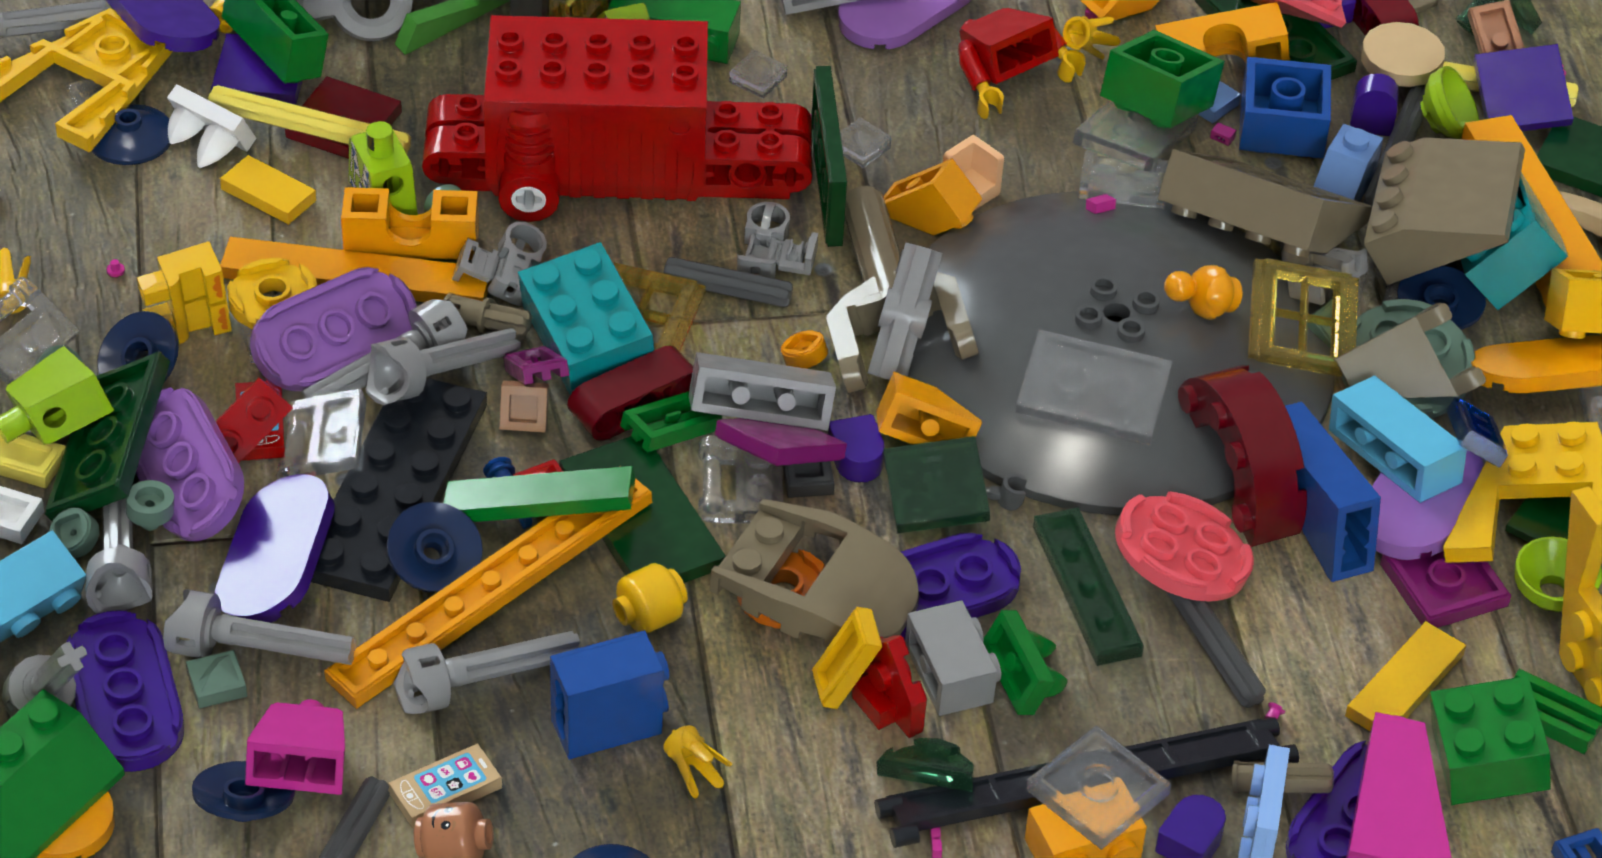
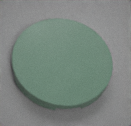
(1447, 341)

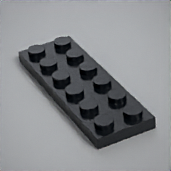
(400, 465)

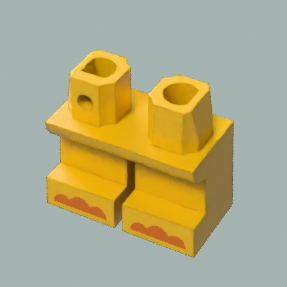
(192, 291)

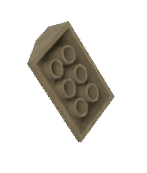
(1260, 203)
(1441, 203)

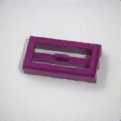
(525, 364)

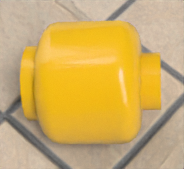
(650, 598)

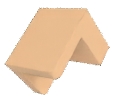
(980, 165)

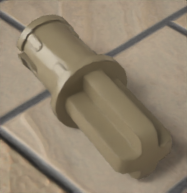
(491, 316)
(1299, 777)

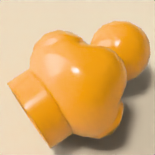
(1207, 291)

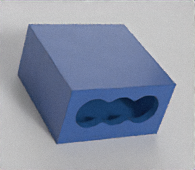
(608, 694)

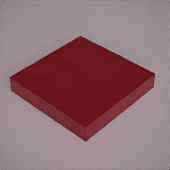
(349, 102)

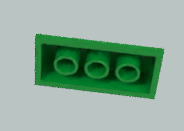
(48, 774)

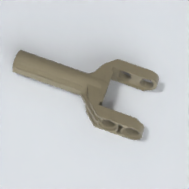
(878, 259)

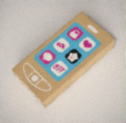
(453, 779)

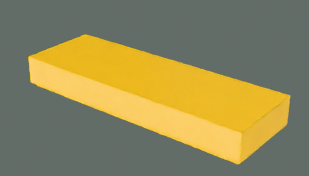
(1407, 676)

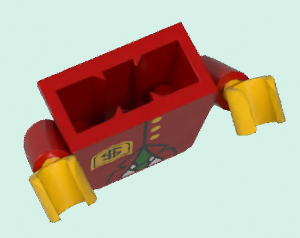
(1009, 45)

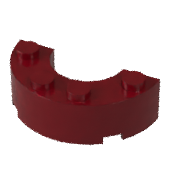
(1258, 449)

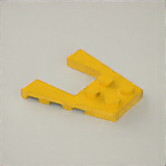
(98, 50)
(1540, 464)
(1582, 602)

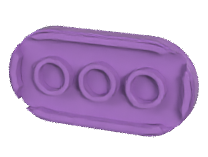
(892, 21)
(329, 327)
(195, 462)
(1415, 527)

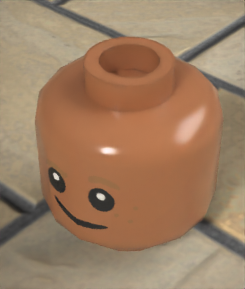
(453, 831)

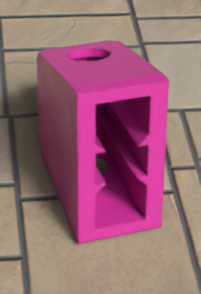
(298, 748)

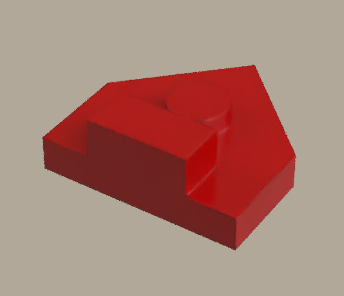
(887, 690)

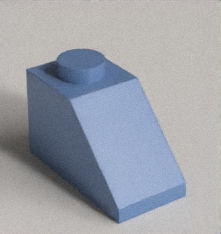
(1350, 163)

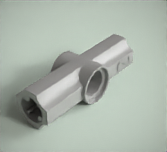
(905, 311)

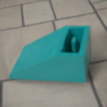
(1528, 256)

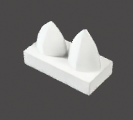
(221, 127)

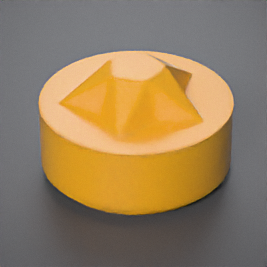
(804, 349)

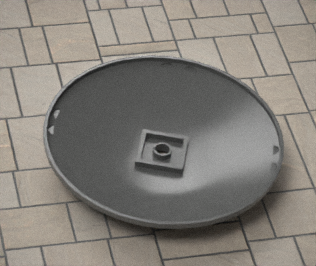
(1064, 272)

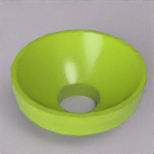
(1448, 103)
(1543, 563)

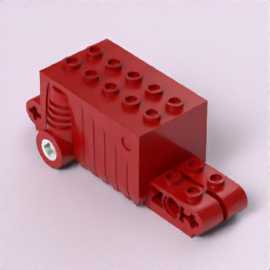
(609, 116)

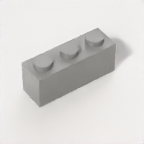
(762, 391)

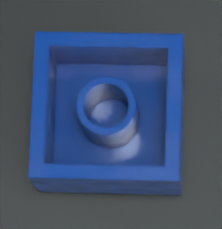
(1285, 107)

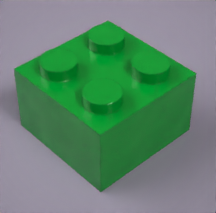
(1161, 79)
(1490, 740)

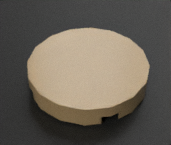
(1403, 53)

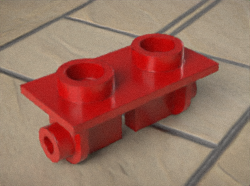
(252, 417)

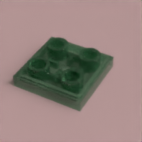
(936, 484)

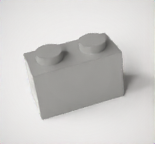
(952, 657)

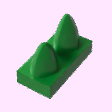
(1021, 662)

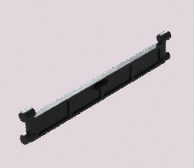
(1007, 790)

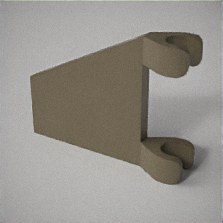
(1407, 360)

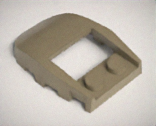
(859, 574)

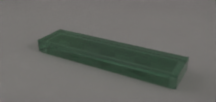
(1088, 586)

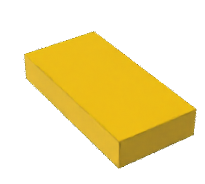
(268, 189)
(847, 657)

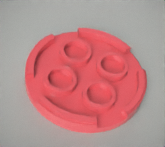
(1183, 546)

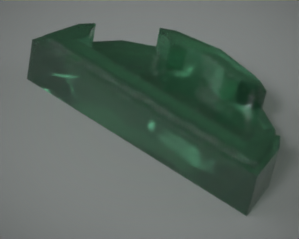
(929, 762)

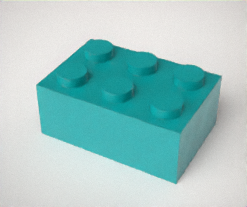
(584, 313)

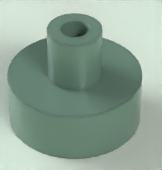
(150, 504)

